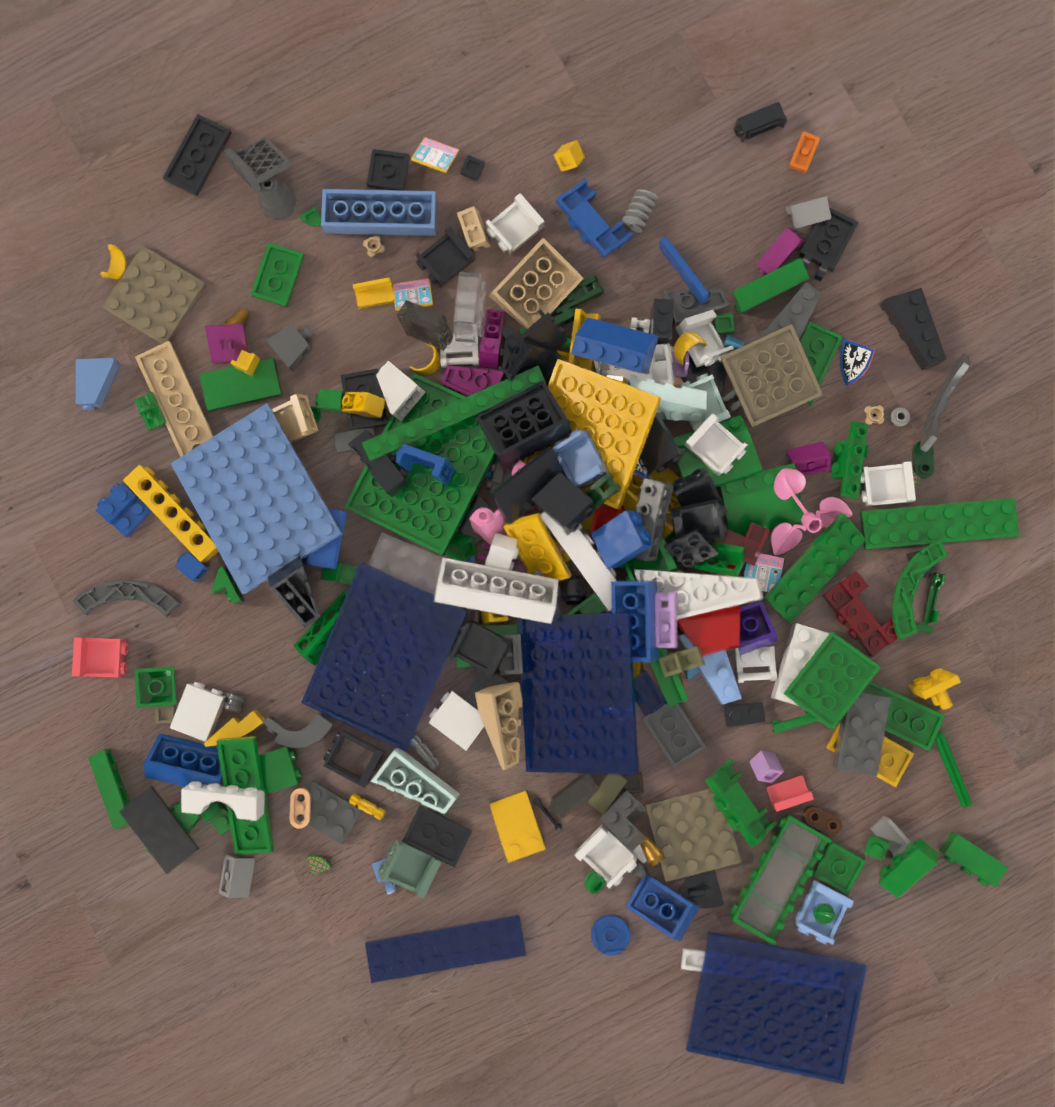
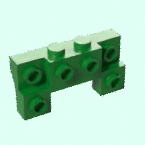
(737, 806)

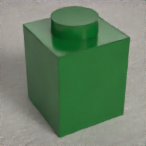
(329, 400)

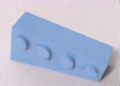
(717, 674)

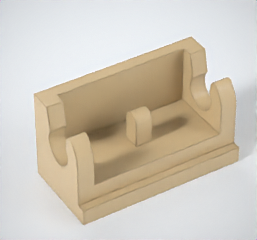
(473, 228)

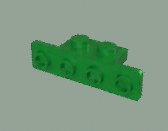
(849, 460)

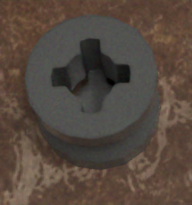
(234, 702)

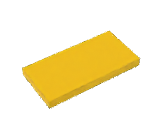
(537, 547)
(892, 762)

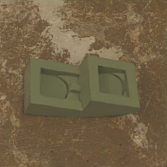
(682, 661)
(608, 792)

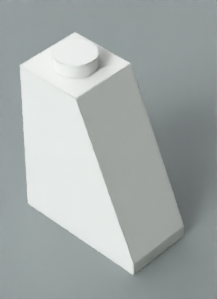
(398, 390)

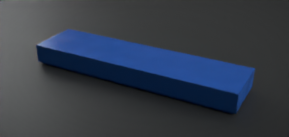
(684, 270)

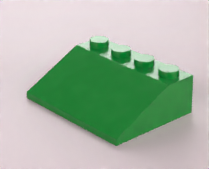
(746, 466)
(756, 502)

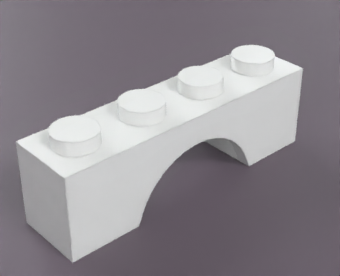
(246, 802)

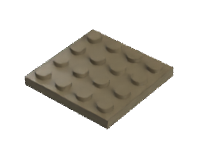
(154, 295)
(771, 375)
(691, 834)

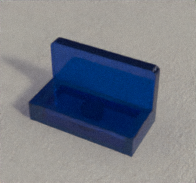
(647, 694)

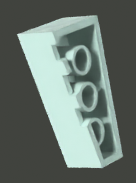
(675, 403)
(415, 781)

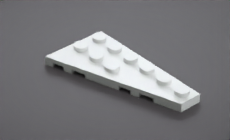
(702, 592)

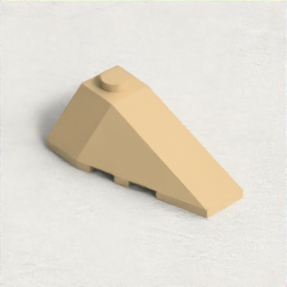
(500, 714)

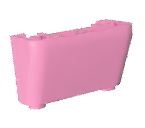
(487, 523)

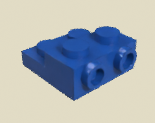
(123, 509)

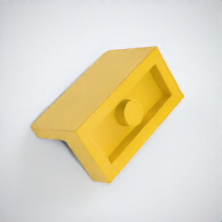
(374, 293)

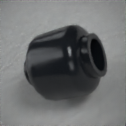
(574, 590)

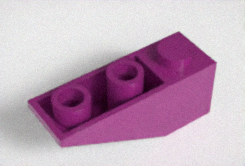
(491, 339)

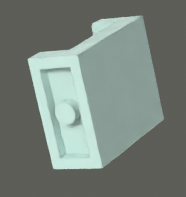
(714, 401)

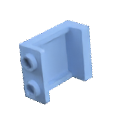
(816, 895)

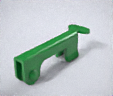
(930, 614)
(780, 725)

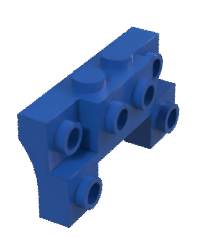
(588, 222)

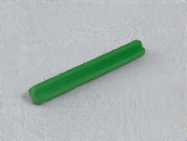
(952, 770)

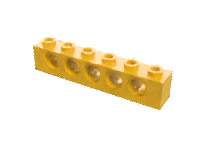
(137, 480)

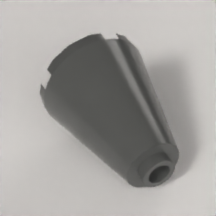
(276, 198)

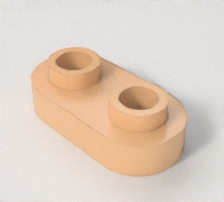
(300, 807)

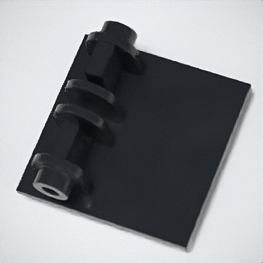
(691, 549)

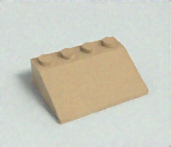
(536, 284)

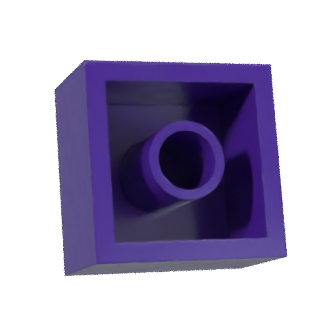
(755, 628)

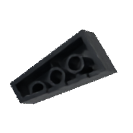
(915, 326)

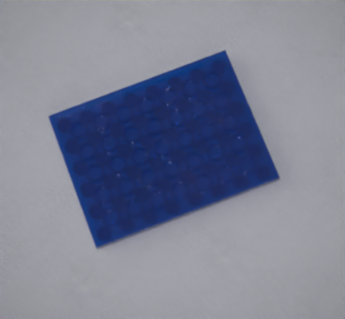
(383, 656)
(579, 694)
(776, 1007)

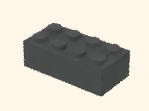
(862, 735)

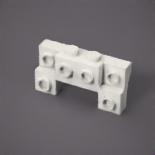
(660, 369)

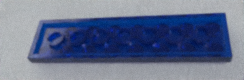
(445, 948)

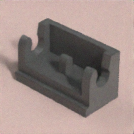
(513, 659)

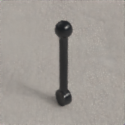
(537, 801)

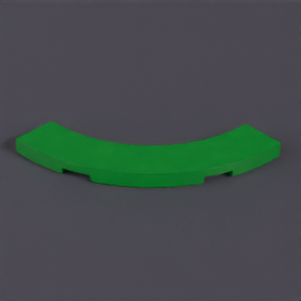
(907, 585)

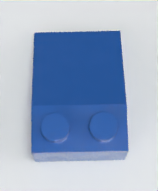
(662, 907)

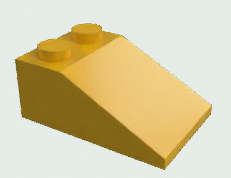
(517, 826)

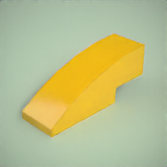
(237, 728)

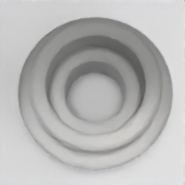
(894, 417)

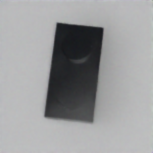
(744, 714)

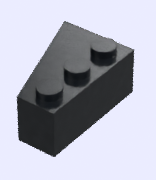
(383, 469)
(295, 591)

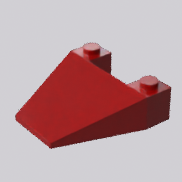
(714, 629)

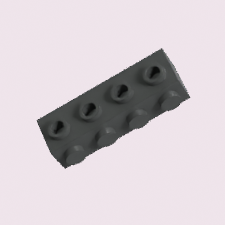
(653, 509)

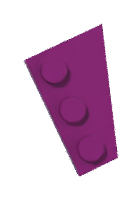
(470, 380)

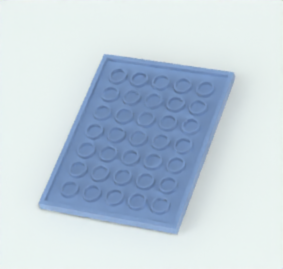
(256, 498)

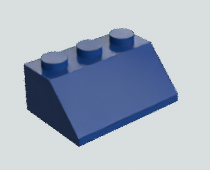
(328, 554)

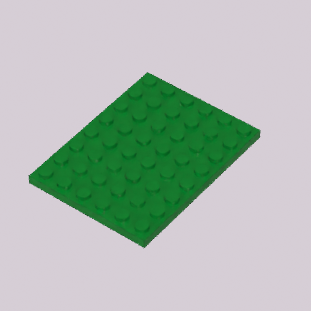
(426, 508)

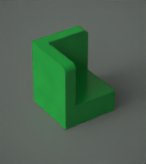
(461, 547)

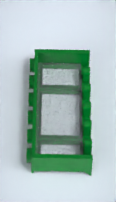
(778, 878)

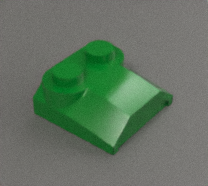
(155, 687)

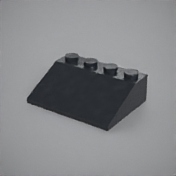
(524, 424)

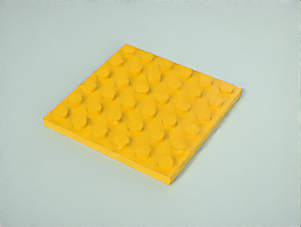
(611, 413)

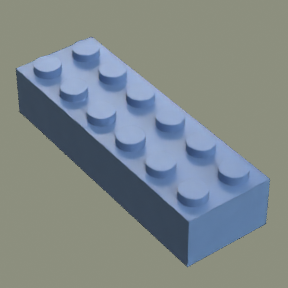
(379, 212)

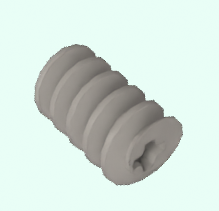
(638, 208)

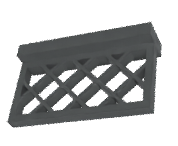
(241, 162)

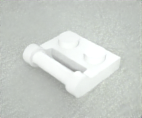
(458, 348)
(760, 657)

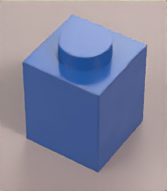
(191, 566)

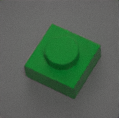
(877, 847)

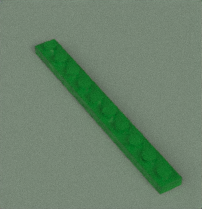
(450, 414)

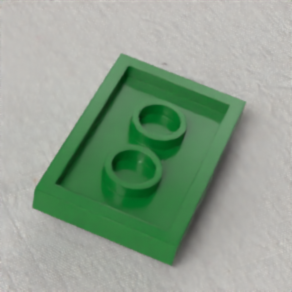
(277, 275)

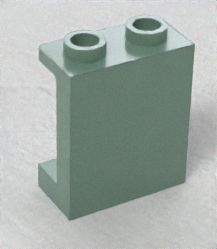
(409, 868)

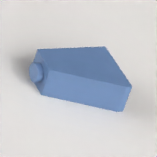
(94, 381)

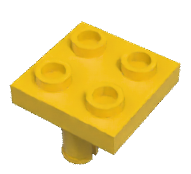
(935, 687)

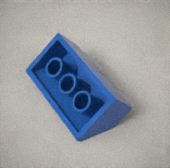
(615, 345)
(639, 600)
(183, 762)

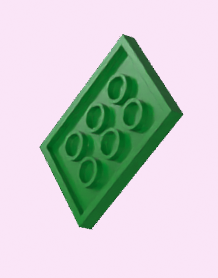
(832, 680)

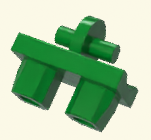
(150, 411)

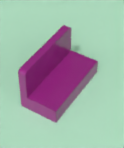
(810, 458)

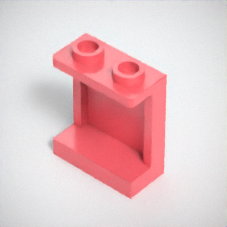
(99, 657)

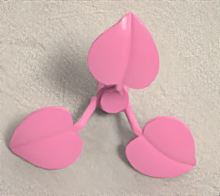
(784, 536)

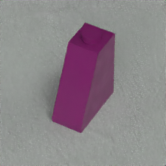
(780, 251)

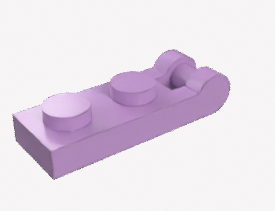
(666, 620)

